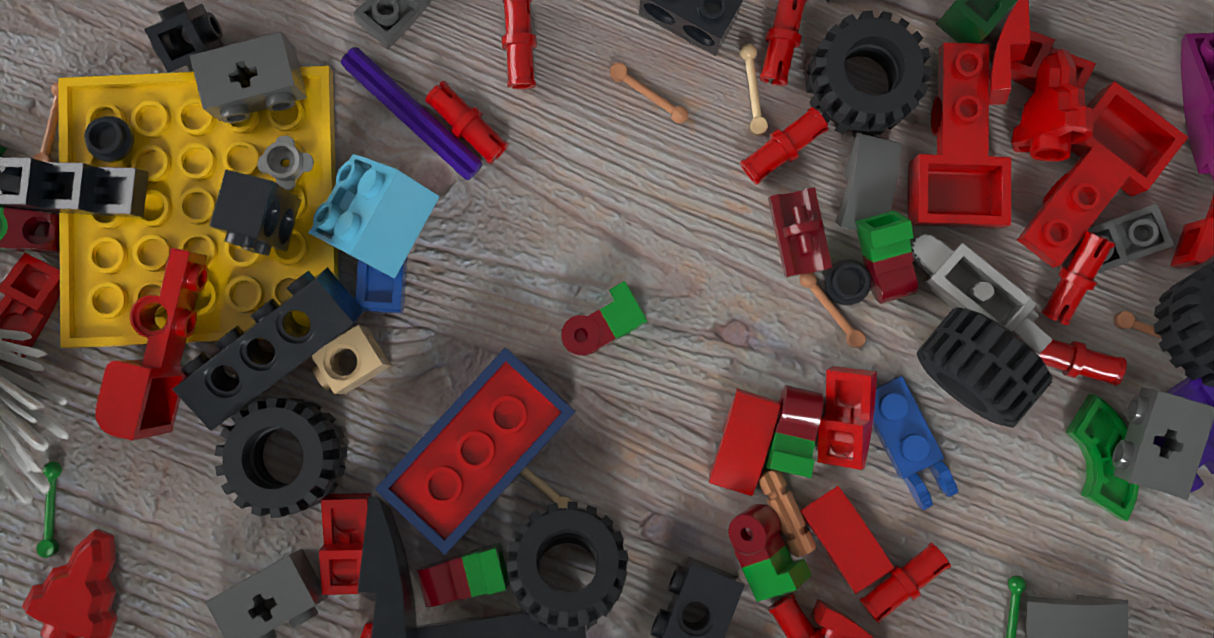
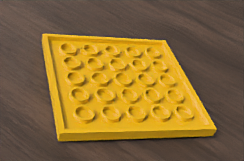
(185, 150)

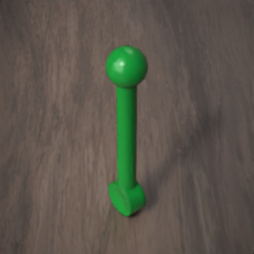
(49, 546)
(1017, 586)

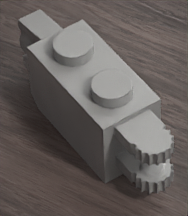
(973, 284)

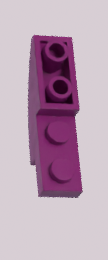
(1198, 97)

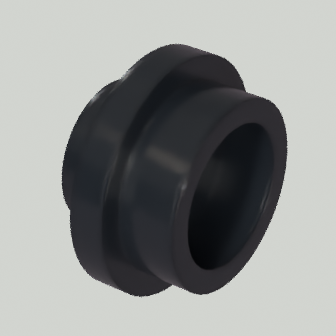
(109, 139)
(847, 282)

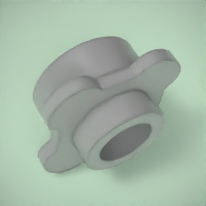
(272, 159)

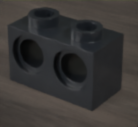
(696, 21)
(255, 213)

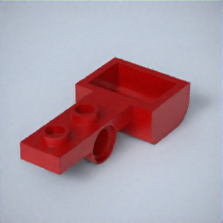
(1125, 153)
(961, 181)
(138, 394)

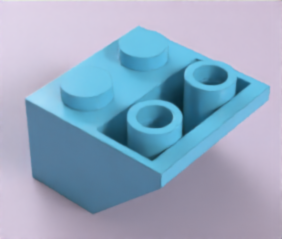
(374, 214)

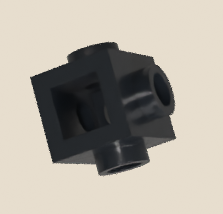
(183, 34)

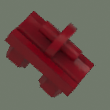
(800, 232)

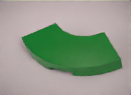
(1097, 433)

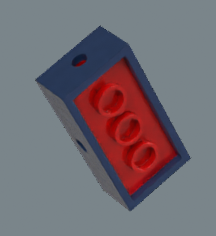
(475, 450)

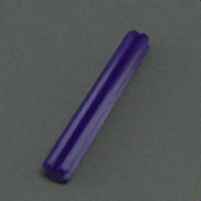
(411, 113)

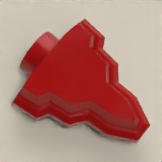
(1054, 113)
(78, 595)

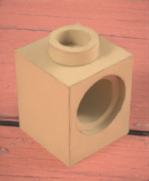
(369, 356)

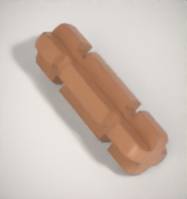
(783, 503)

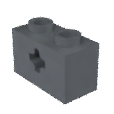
(228, 70)
(1175, 464)
(289, 581)

